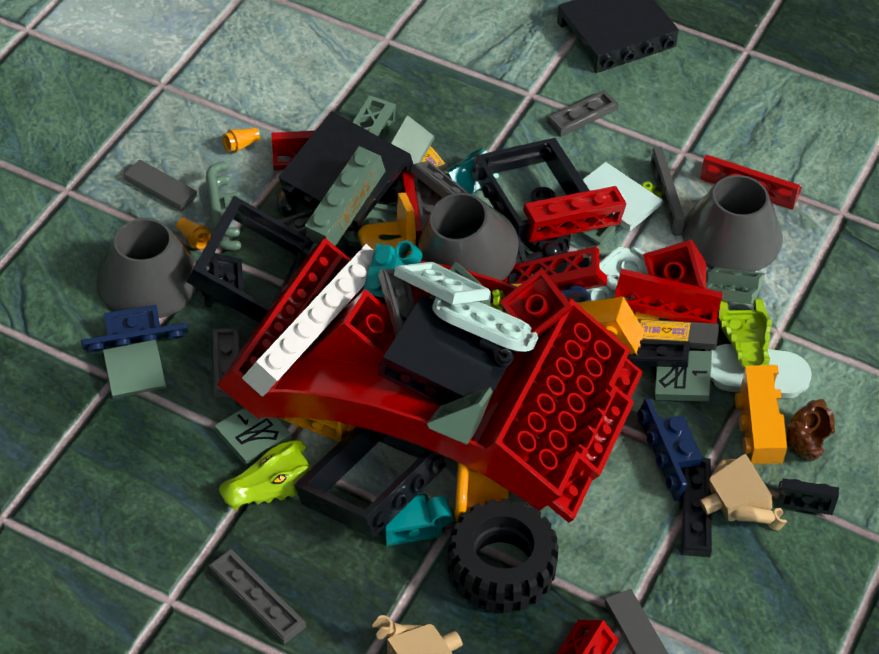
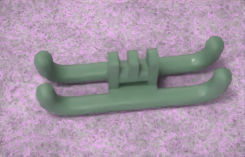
(219, 203)

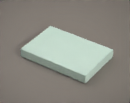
(639, 200)
(442, 283)

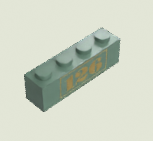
(345, 197)

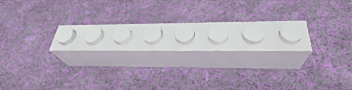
(310, 323)

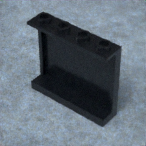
(619, 29)
(326, 155)
(439, 358)

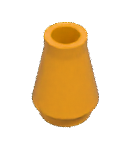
(238, 139)
(195, 234)

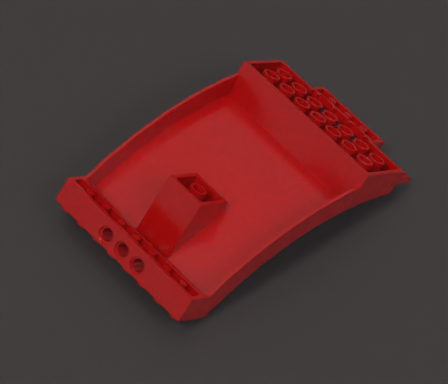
(541, 429)

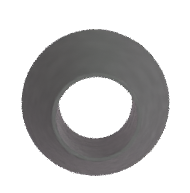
(735, 225)
(486, 252)
(146, 269)

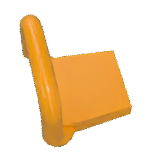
(403, 225)
(475, 489)

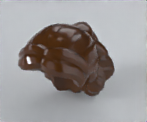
(810, 428)

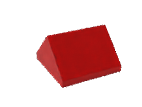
(678, 263)
(537, 302)

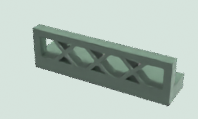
(383, 118)

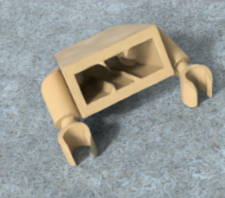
(741, 494)
(415, 638)

